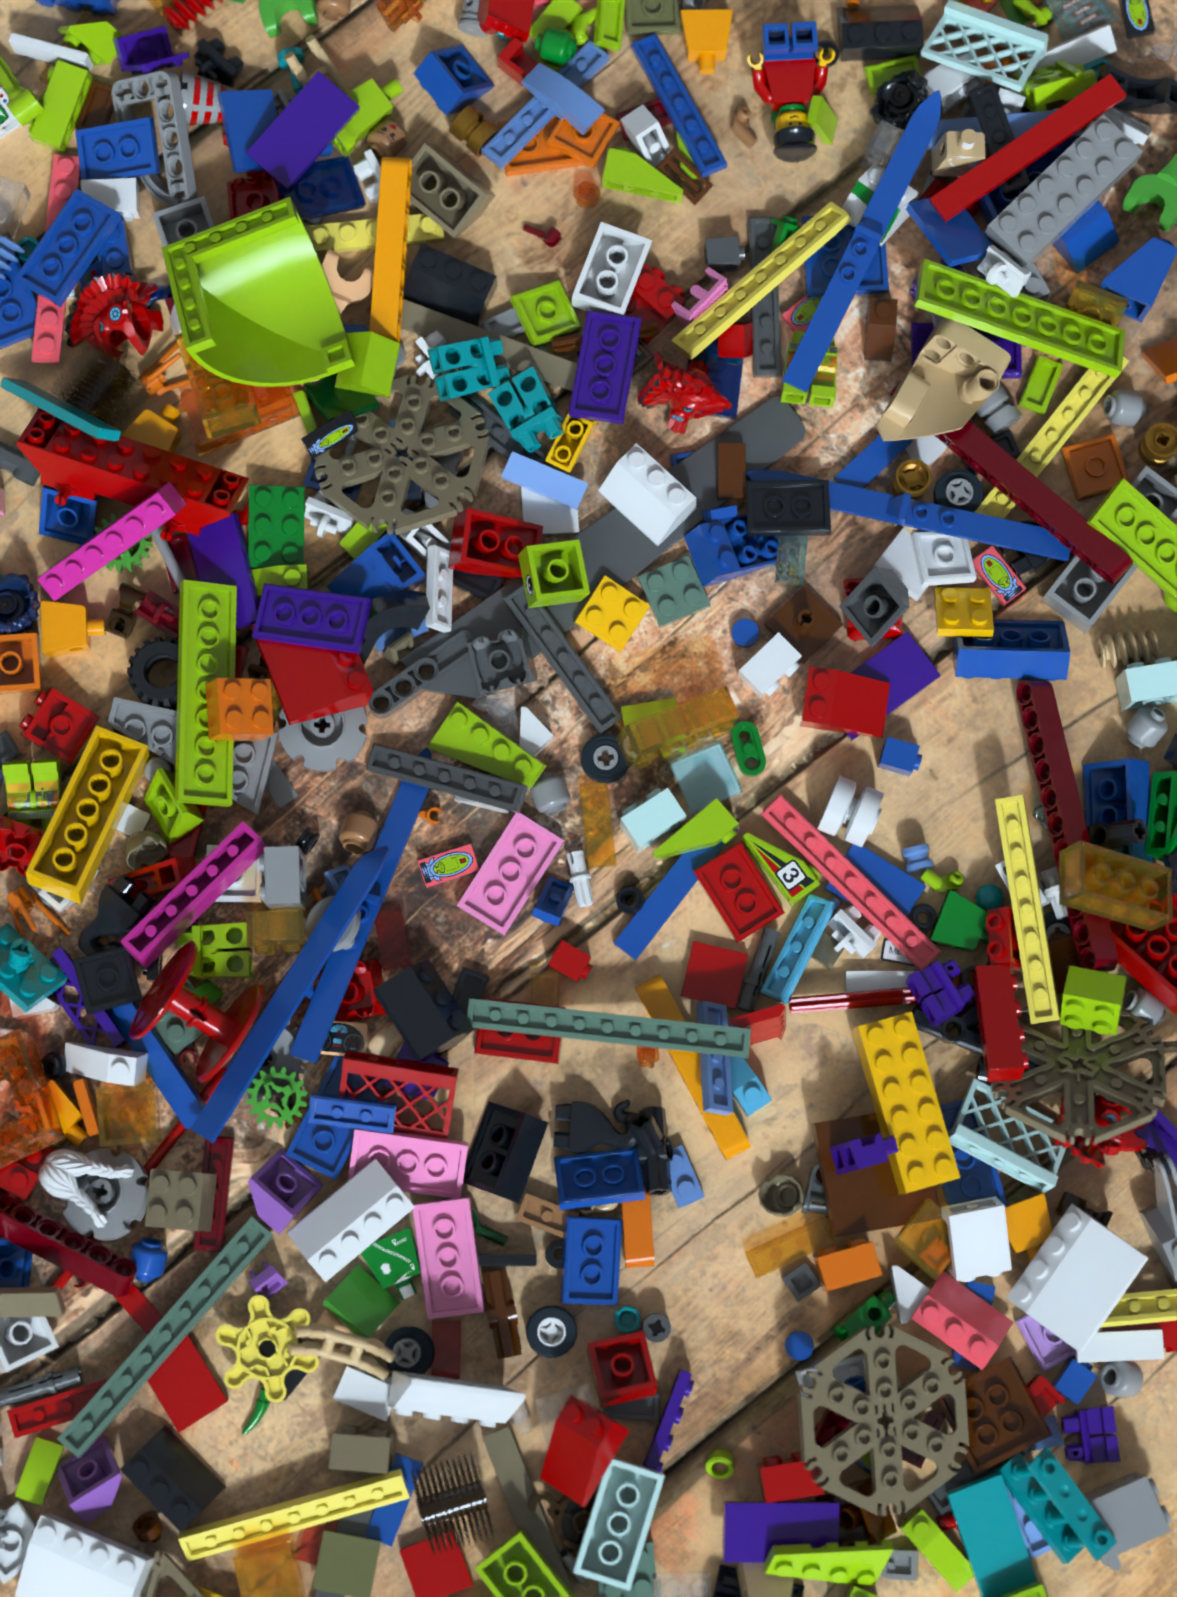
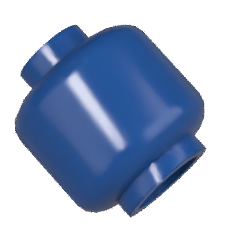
(149, 1258)

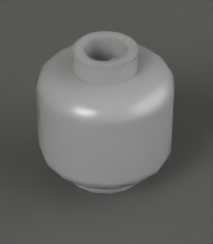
(1124, 407)
(1146, 727)
(550, 794)
(1144, 1005)
(1121, 1378)

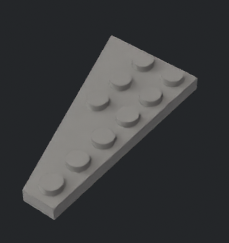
(157, 729)

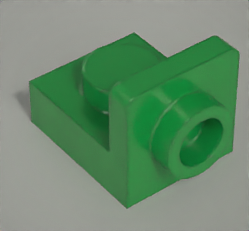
(786, 227)

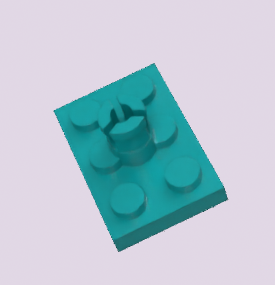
(24, 971)

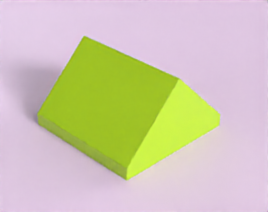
(374, 364)
(172, 817)

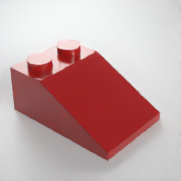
(490, 543)
(844, 702)
(581, 1449)

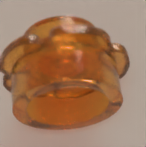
(587, 187)
(647, 1056)

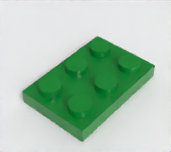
(275, 525)

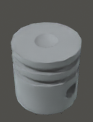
(468, 19)

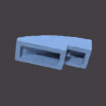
(563, 98)

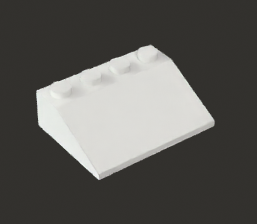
(1077, 1278)
(452, 1398)
(79, 1563)

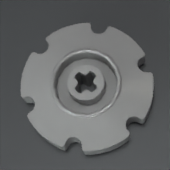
(325, 749)
(124, 1200)

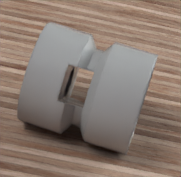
(998, 412)

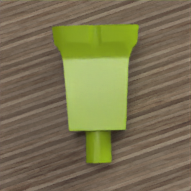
(374, 107)

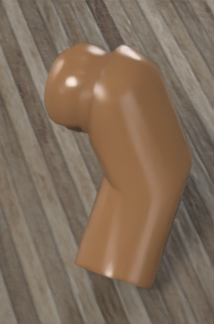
(740, 126)

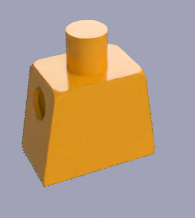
(705, 36)
(156, 429)
(67, 628)
(69, 1115)
(1028, 1224)

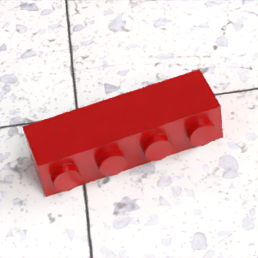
(999, 1022)

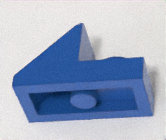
(553, 901)

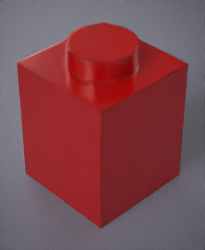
(570, 962)

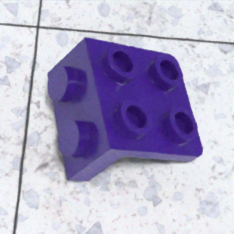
(147, 51)

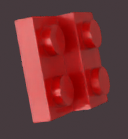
(653, 299)
(58, 724)
(1002, 938)
(22, 1176)

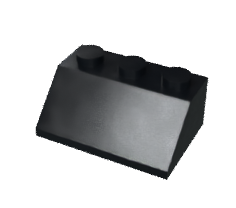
(879, 32)
(449, 285)
(423, 1010)
(504, 1151)
(172, 1478)

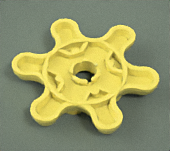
(247, 1343)

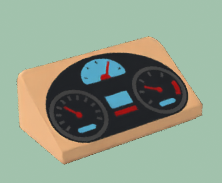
(345, 1037)

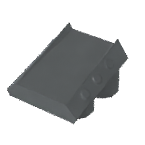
(502, 660)

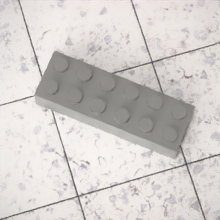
(1063, 192)
(1079, 591)

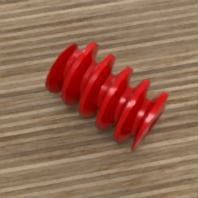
(186, 10)

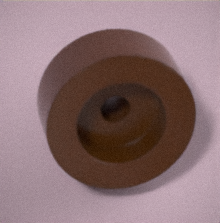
(148, 1527)

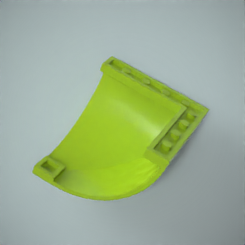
(257, 300)

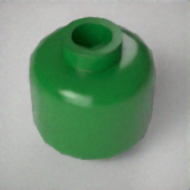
(556, 45)

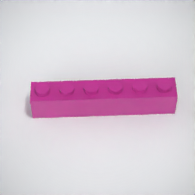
(112, 541)
(194, 895)

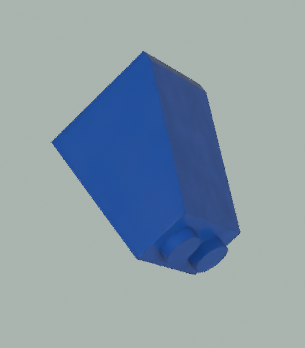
(1141, 276)

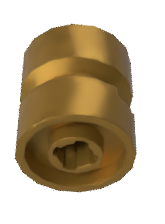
(472, 128)
(1158, 444)
(911, 478)

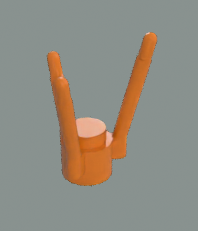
(154, 377)
(22, 903)

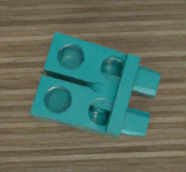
(477, 364)
(535, 415)

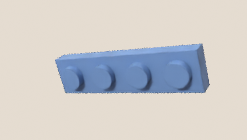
(715, 1068)

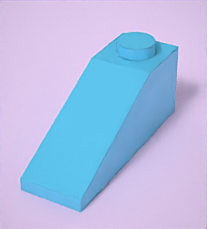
(747, 1087)

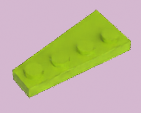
(480, 744)
(830, 1562)

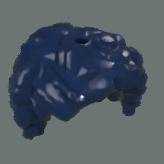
(21, 602)

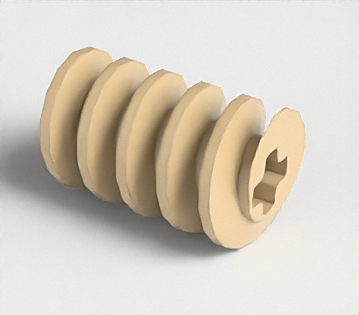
(1127, 647)

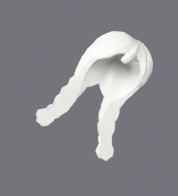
(60, 1173)

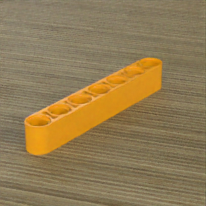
(391, 247)
(724, 1129)

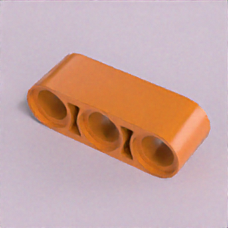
(638, 1233)

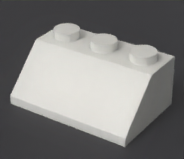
(610, 270)
(647, 495)

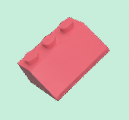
(962, 1320)

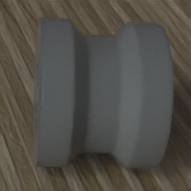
(653, 1326)

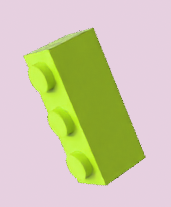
(62, 106)

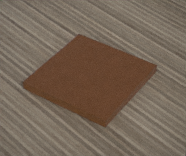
(863, 1197)

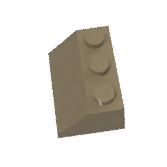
(446, 190)

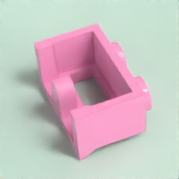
(704, 297)

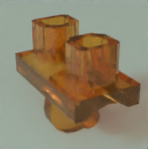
(399, 12)

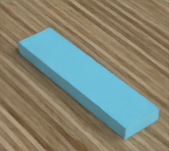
(798, 948)

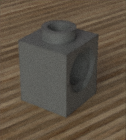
(724, 254)

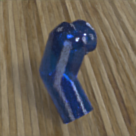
(163, 293)

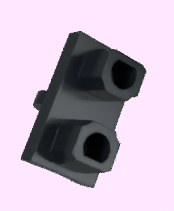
(214, 65)

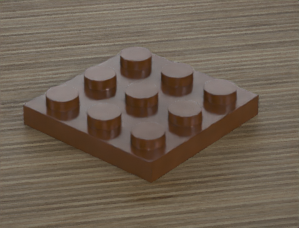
(999, 1415)

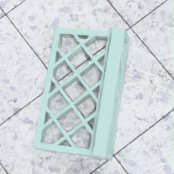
(993, 31)
(994, 1153)

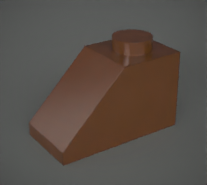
(880, 329)

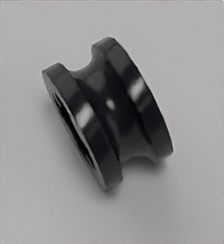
(307, 840)

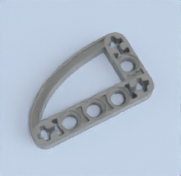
(158, 91)

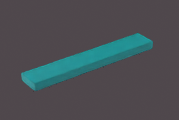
(60, 409)

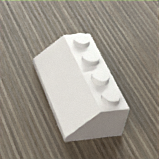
(350, 1220)

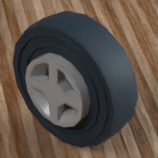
(963, 485)
(416, 1340)

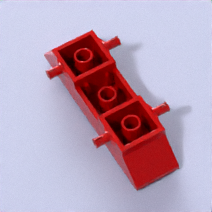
(127, 472)

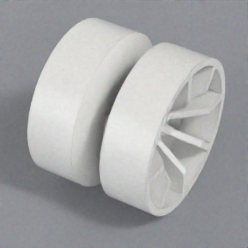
(860, 812)

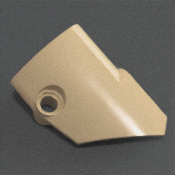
(944, 384)

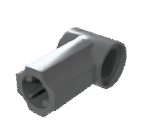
(17, 463)

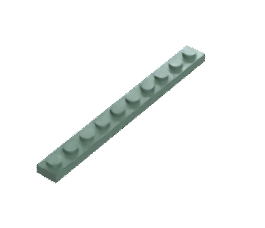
(609, 1028)
(165, 1337)

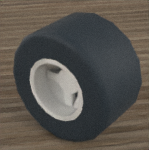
(544, 1336)

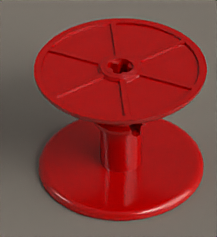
(224, 1028)

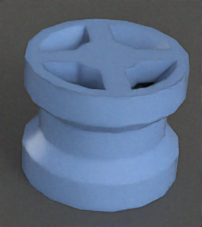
(917, 857)

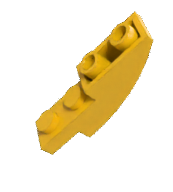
(571, 443)

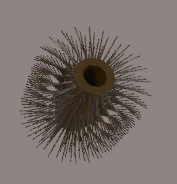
(108, 380)
(451, 1503)

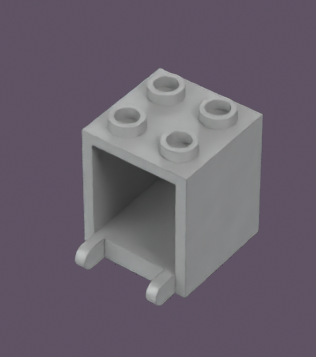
(1129, 1513)

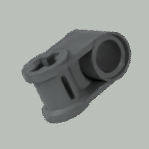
(814, 1192)

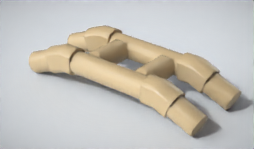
(322, 58)
(327, 1350)

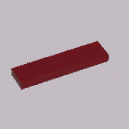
(217, 1160)

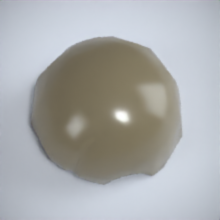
(145, 849)
(781, 1195)

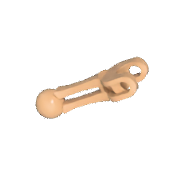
(346, 292)

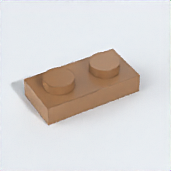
(543, 1215)

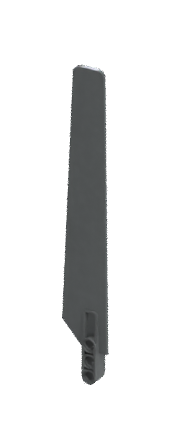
(608, 548)

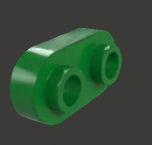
(748, 749)

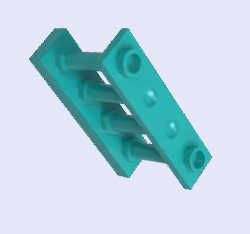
(1056, 1506)

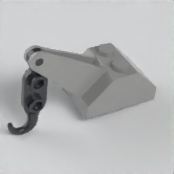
(1161, 1217)

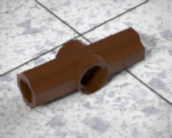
(501, 1314)

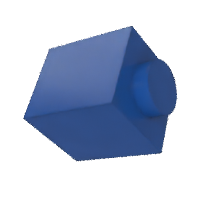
(899, 756)
(1074, 1380)

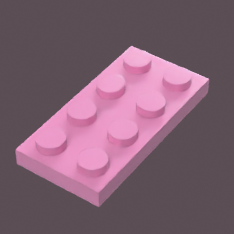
(510, 873)
(413, 1161)
(448, 1258)

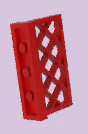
(408, 1072)

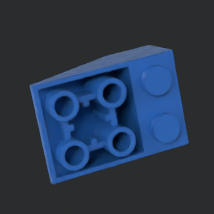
(726, 552)
(379, 570)

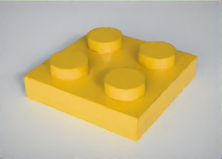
(963, 612)
(611, 613)

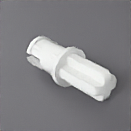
(580, 878)

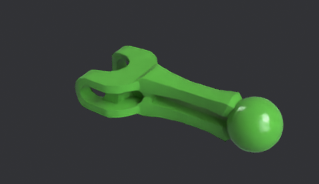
(273, 11)
(1157, 189)

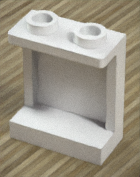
(977, 1238)

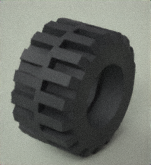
(140, 668)

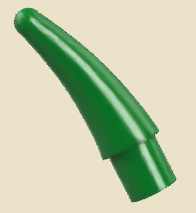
(260, 1409)

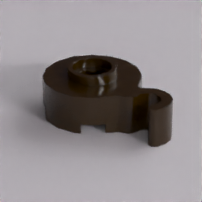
(564, 1516)

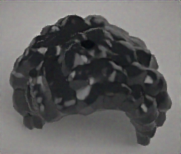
(897, 109)

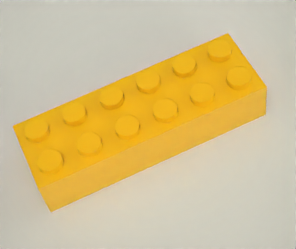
(88, 815)
(906, 1102)

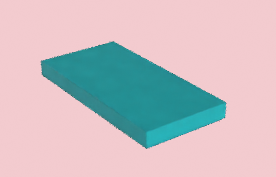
(991, 1536)

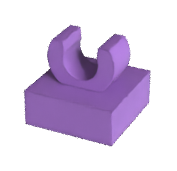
(268, 1281)

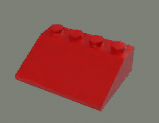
(315, 680)
(1150, 956)

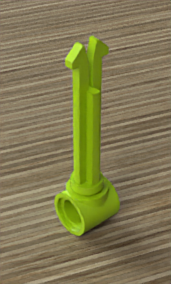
(22, 101)

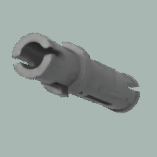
(754, 981)
(50, 1383)

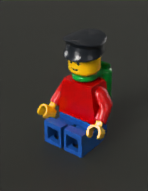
(787, 81)

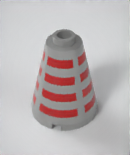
(201, 99)

